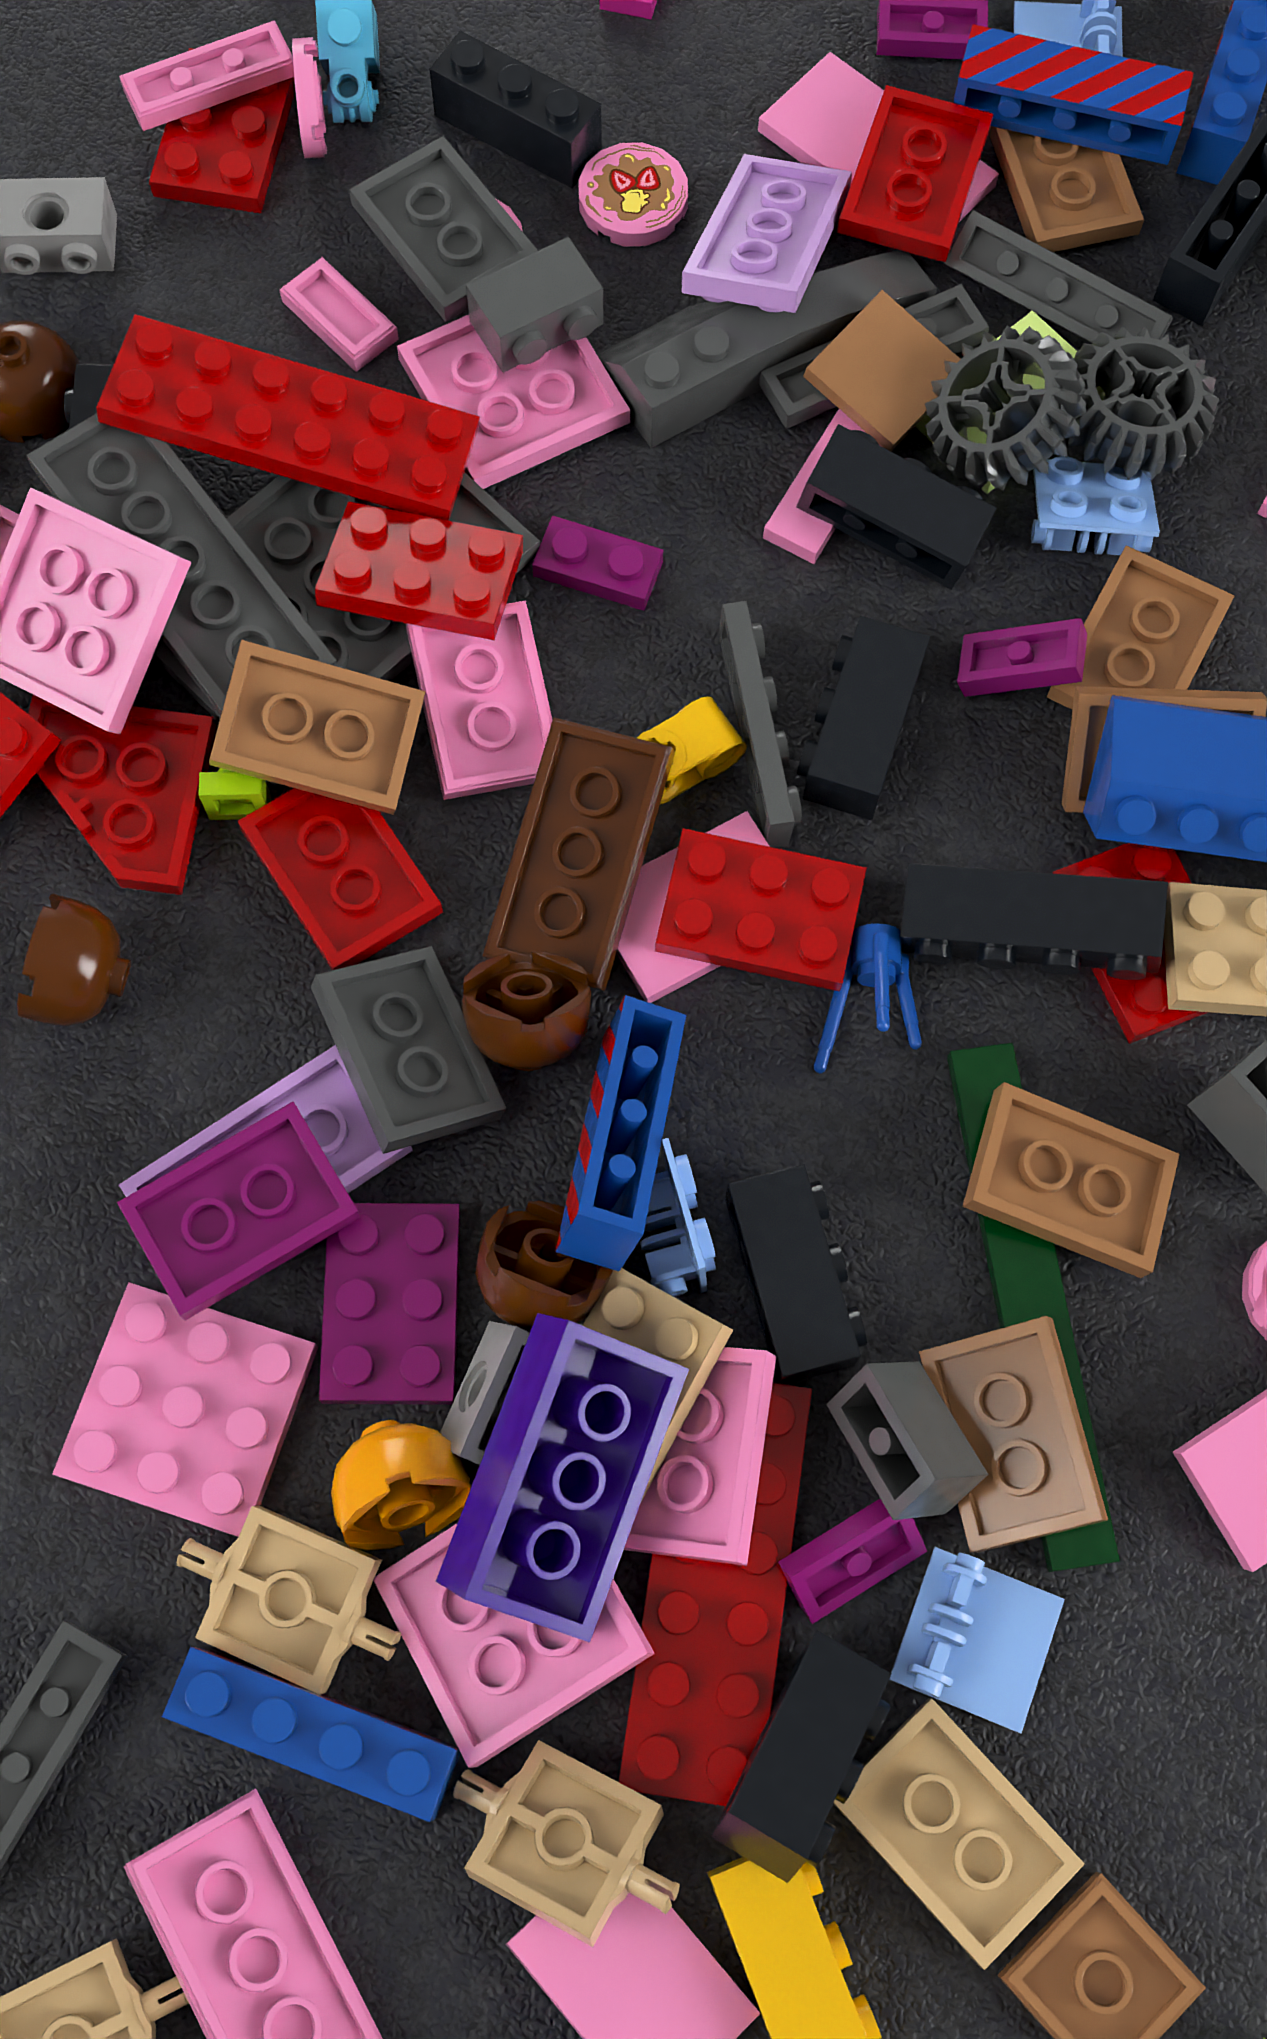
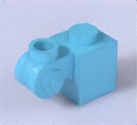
(348, 53)

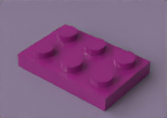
(238, 1210)
(392, 1306)

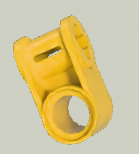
(702, 744)

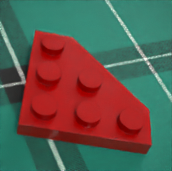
(131, 790)

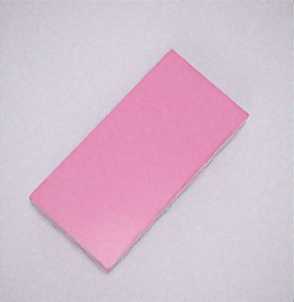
(339, 314)

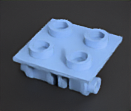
(1086, 25)
(1088, 500)
(695, 1255)
(977, 1639)

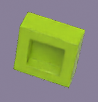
(231, 794)

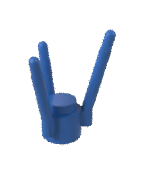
(878, 963)

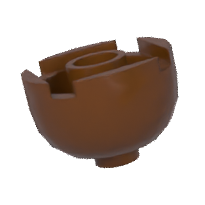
(33, 380)
(72, 964)
(527, 1010)
(525, 1274)

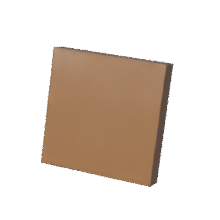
(881, 370)
(1100, 1971)

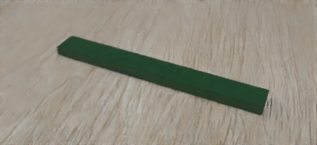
(1028, 1285)

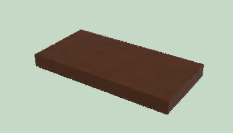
(580, 848)

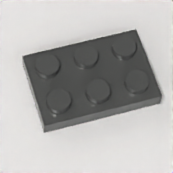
(440, 224)
(407, 1049)

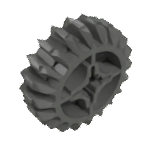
(1140, 386)
(1019, 421)

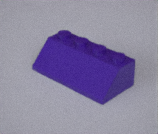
(562, 1477)

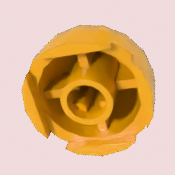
(396, 1481)

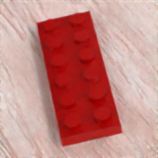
(288, 418)
(717, 1639)

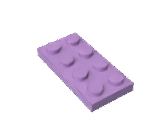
(767, 234)
(328, 1107)

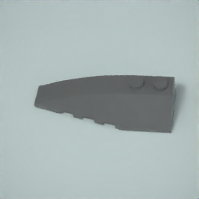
(716, 350)

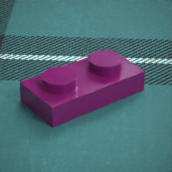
(928, 27)
(598, 563)
(1022, 657)
(850, 1559)

